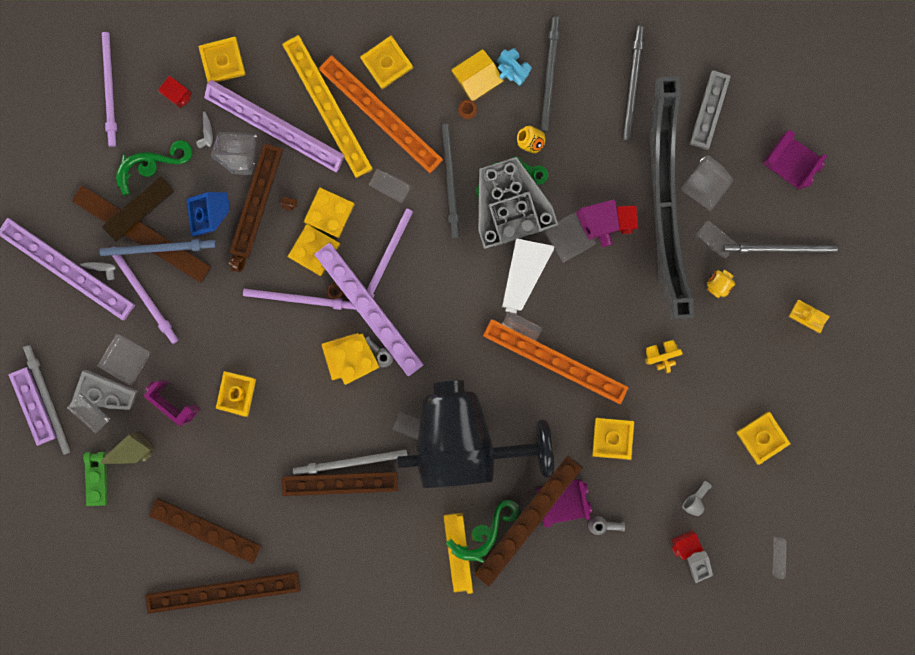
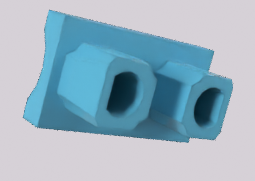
(511, 68)

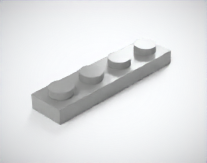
(710, 110)

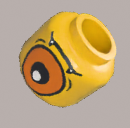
(531, 139)
(720, 283)

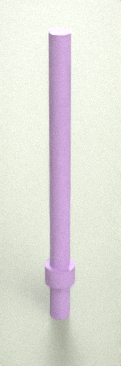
(110, 126)
(389, 251)
(335, 303)
(164, 325)

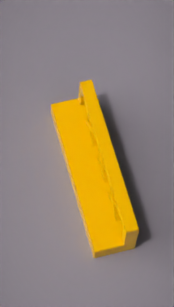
(459, 568)

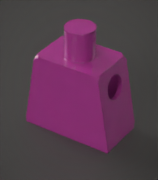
(599, 221)

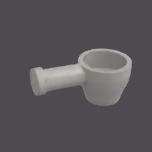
(378, 352)
(693, 503)
(605, 525)

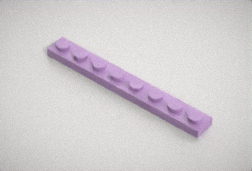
(273, 126)
(66, 269)
(369, 309)

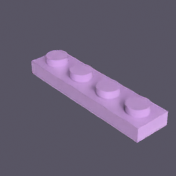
(32, 406)

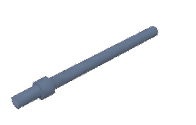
(195, 245)

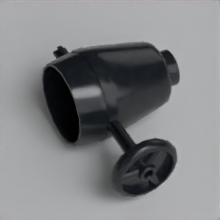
(457, 445)

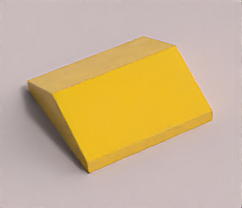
(477, 75)
(235, 393)

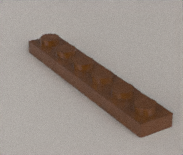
(256, 201)
(340, 483)
(205, 530)

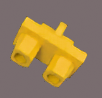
(808, 316)
(671, 351)

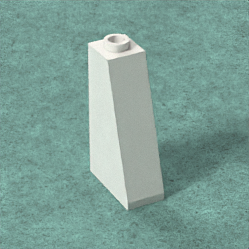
(525, 269)

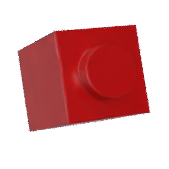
(175, 92)
(627, 219)
(686, 545)

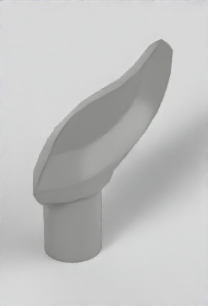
(207, 131)
(101, 267)

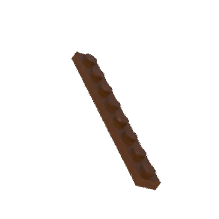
(528, 520)

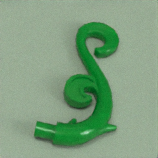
(126, 163)
(491, 534)

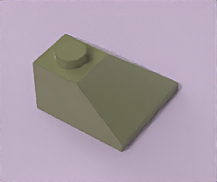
(130, 450)

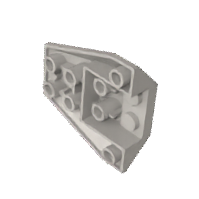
(511, 204)

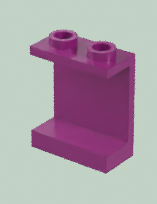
(794, 161)
(167, 408)
(570, 505)

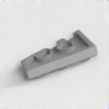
(105, 392)

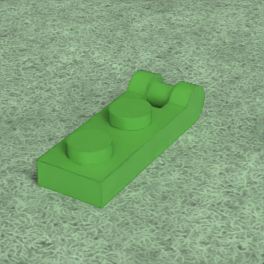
(95, 479)

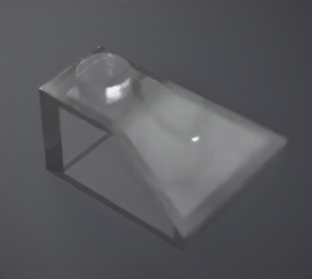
(235, 152)
(707, 182)

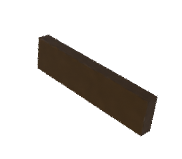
(138, 209)

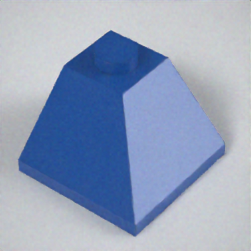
(207, 212)

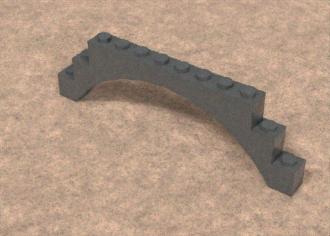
(662, 149)

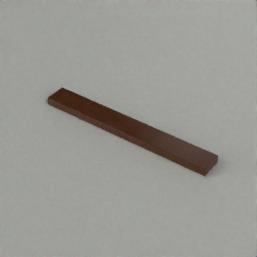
(142, 234)
(222, 592)

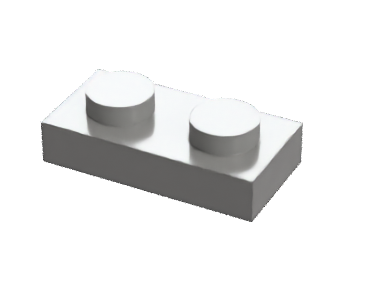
(700, 566)

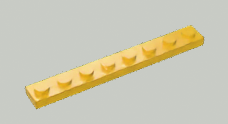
(327, 106)

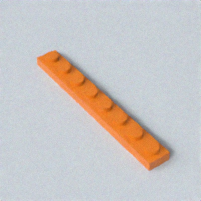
(380, 114)
(555, 361)

